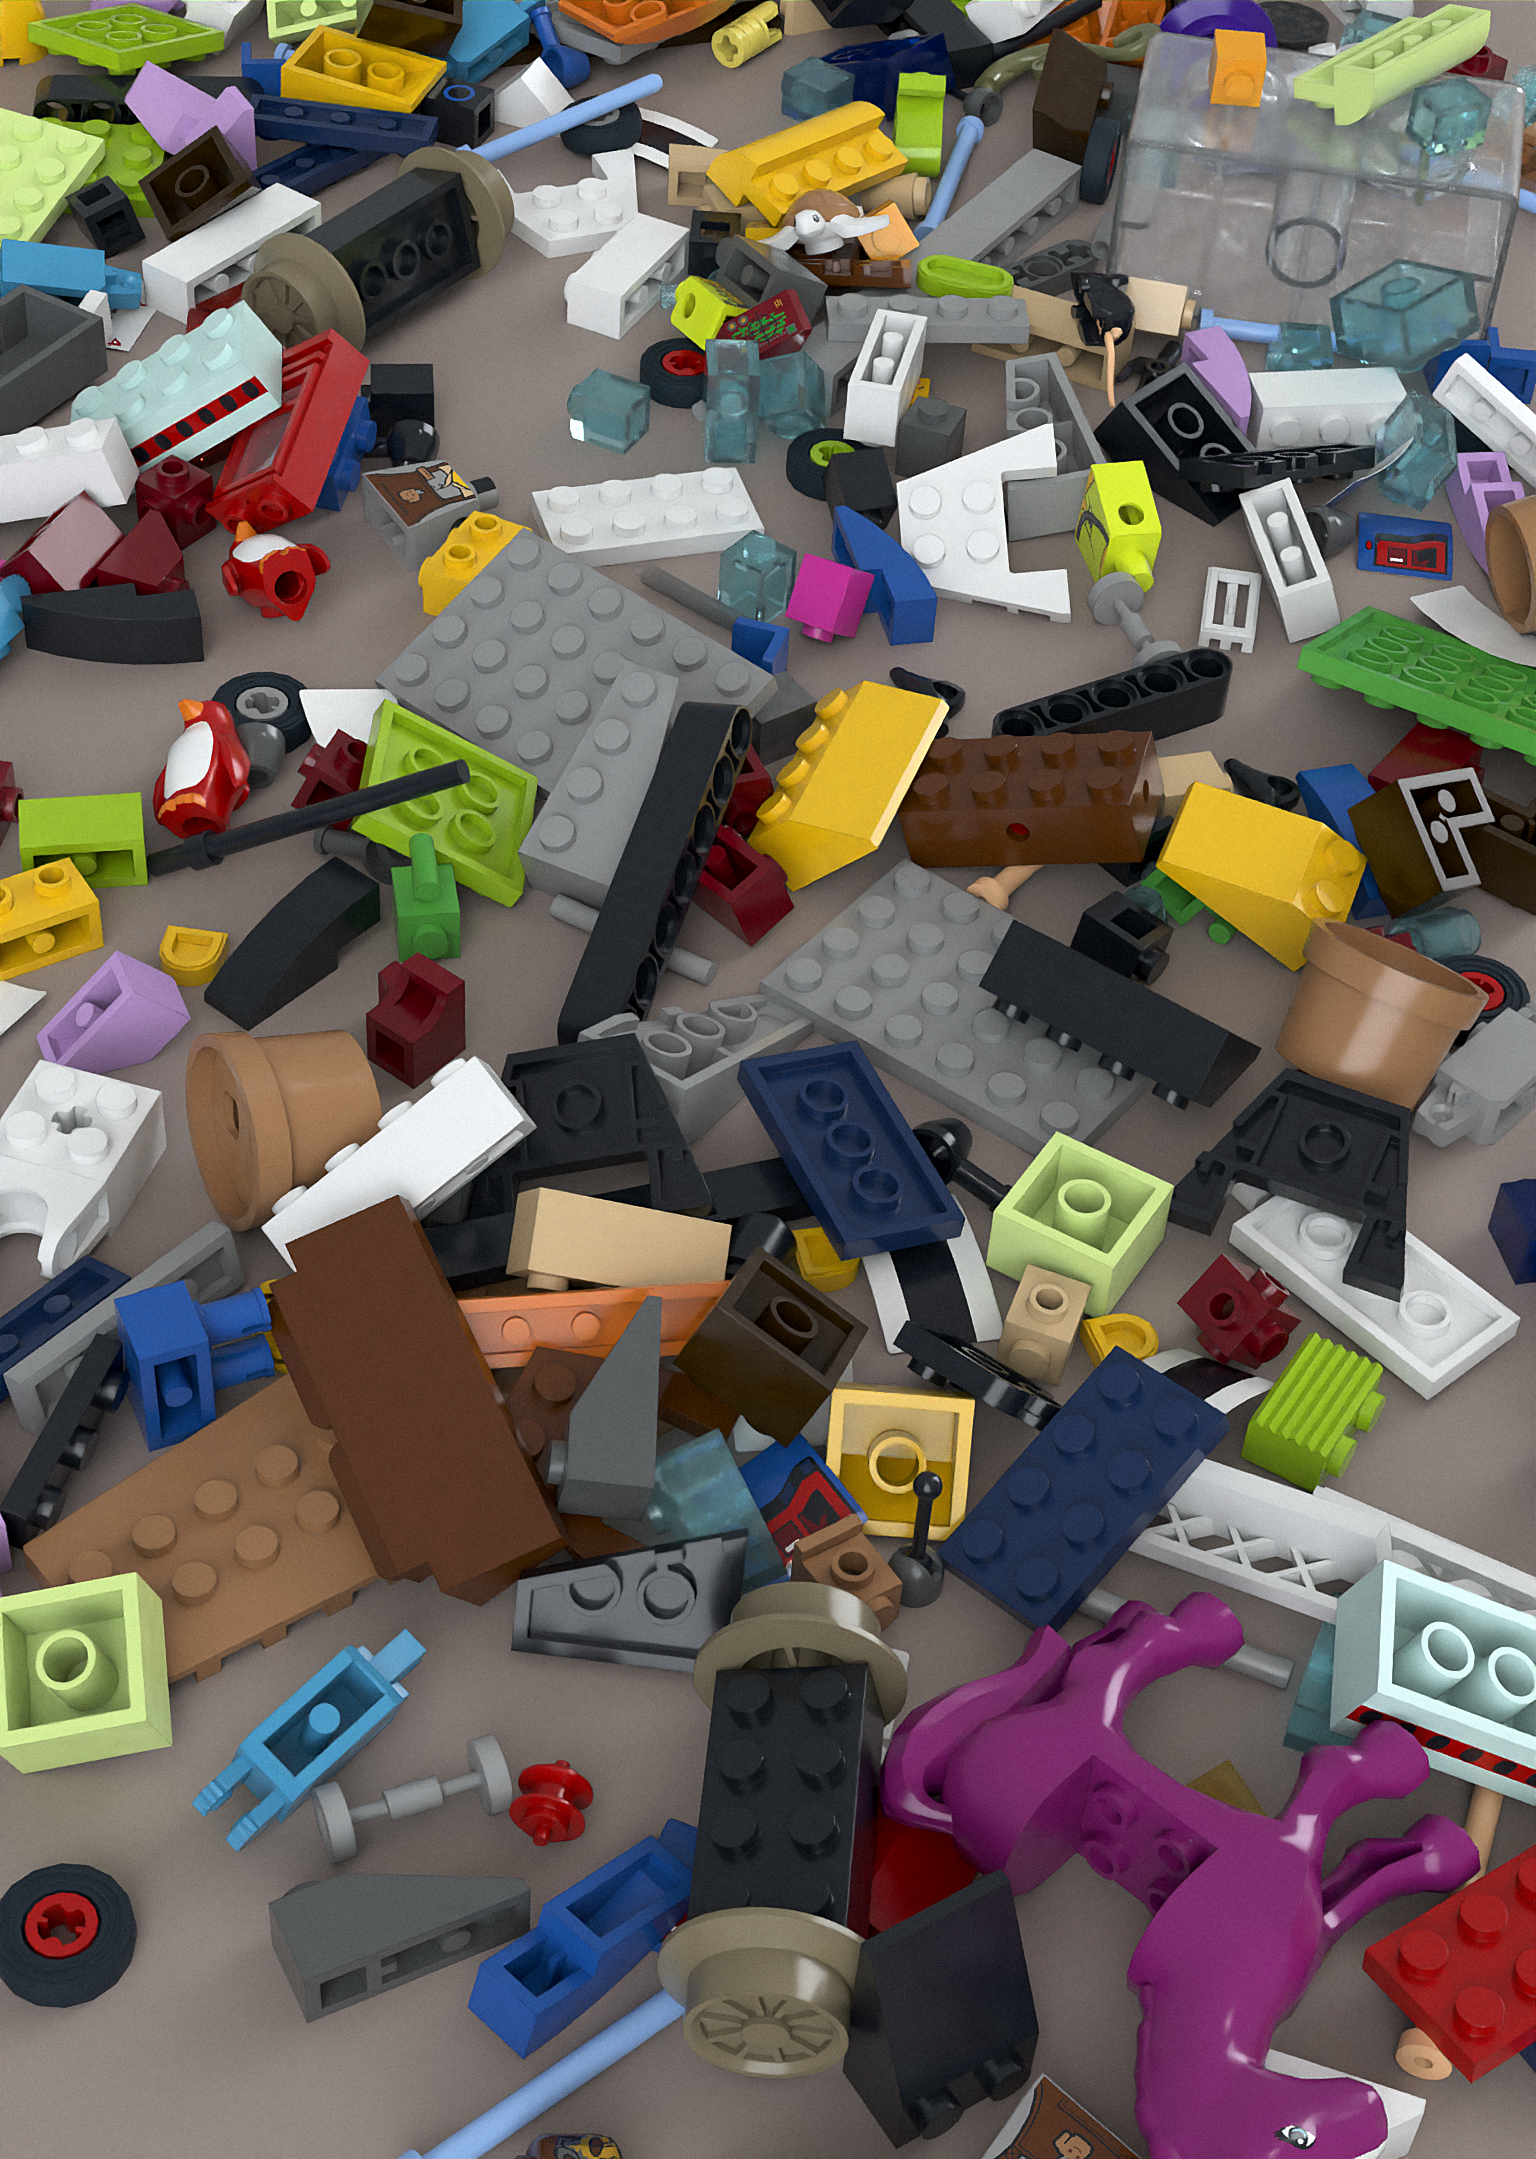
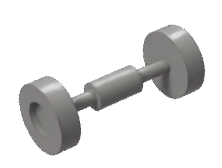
(1116, 601)
(487, 1775)

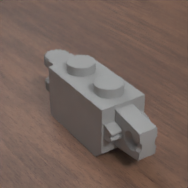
(1485, 1083)

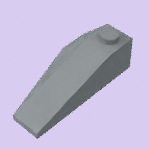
(702, 1052)

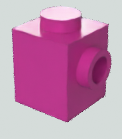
(828, 598)

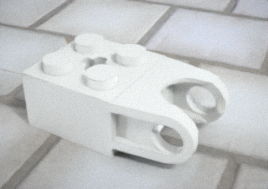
(75, 1159)

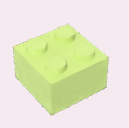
(1081, 1220)
(82, 1673)

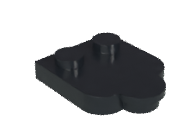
(949, 1359)

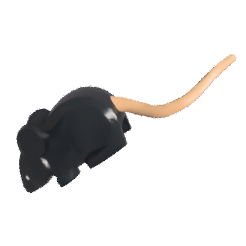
(1103, 313)

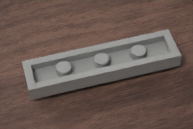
(948, 321)
(210, 1272)

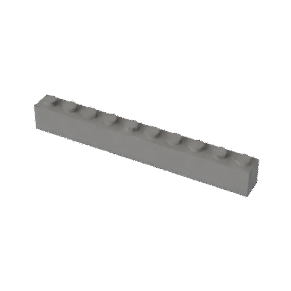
(987, 229)

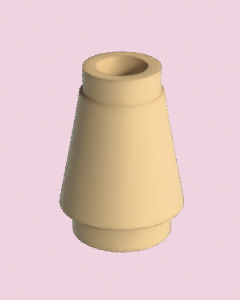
(907, 191)

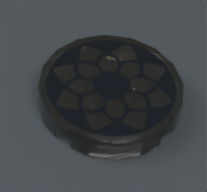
(1296, 24)

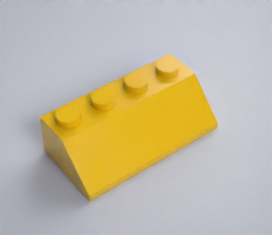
(846, 779)

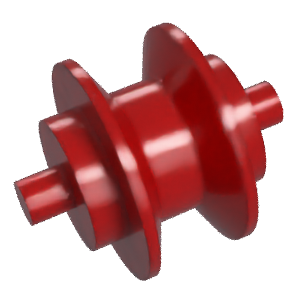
(551, 1803)

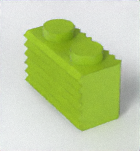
(1314, 1412)

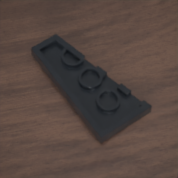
(1265, 467)

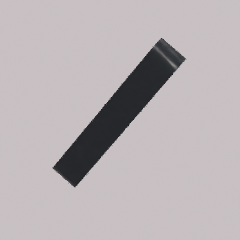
(659, 867)

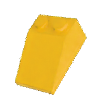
(358, 72)
(1261, 867)

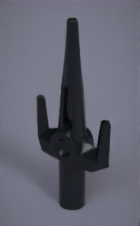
(1152, 368)

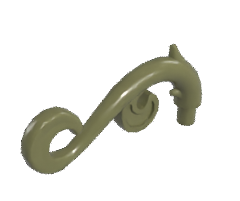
(1127, 46)

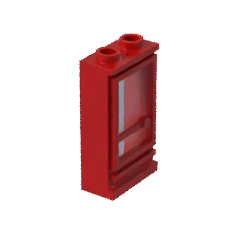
(286, 455)

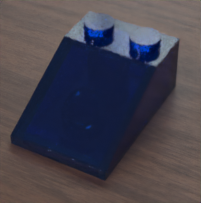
(881, 62)

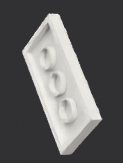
(647, 516)
(1425, 1340)

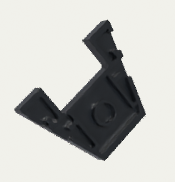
(592, 1111)
(1320, 1150)

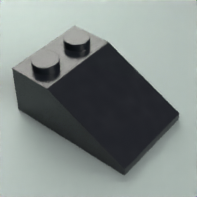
(1175, 421)
(942, 2013)

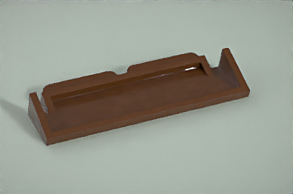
(414, 1408)

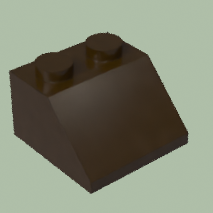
(1069, 98)
(198, 184)
(771, 1347)

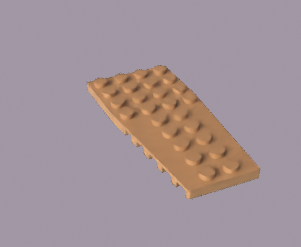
(232, 1527)

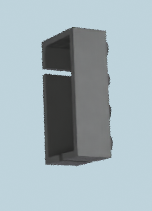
(44, 355)

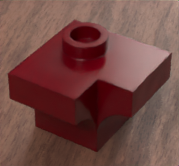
(417, 1020)

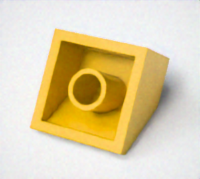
(890, 1435)

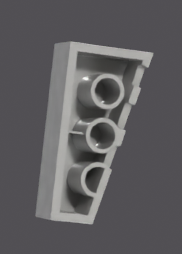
(1039, 396)
(600, 792)

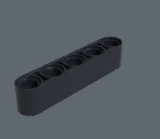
(81, 92)
(1155, 697)

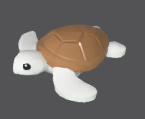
(822, 221)

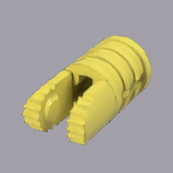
(746, 36)

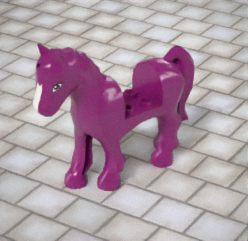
(1238, 1903)

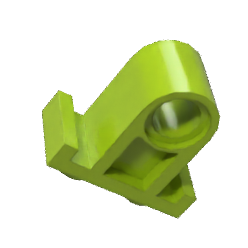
(920, 122)

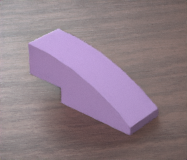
(1221, 370)
(1475, 490)

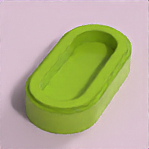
(950, 275)

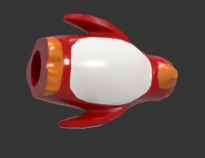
(272, 572)
(202, 772)

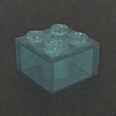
(1405, 314)

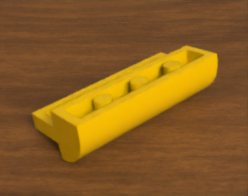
(830, 151)

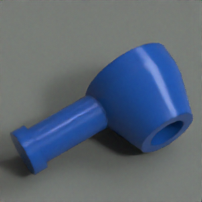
(566, 63)

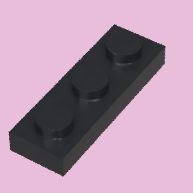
(65, 1442)

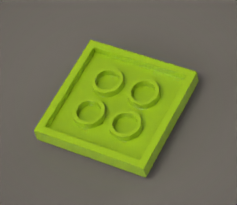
(126, 37)
(128, 158)
(471, 824)

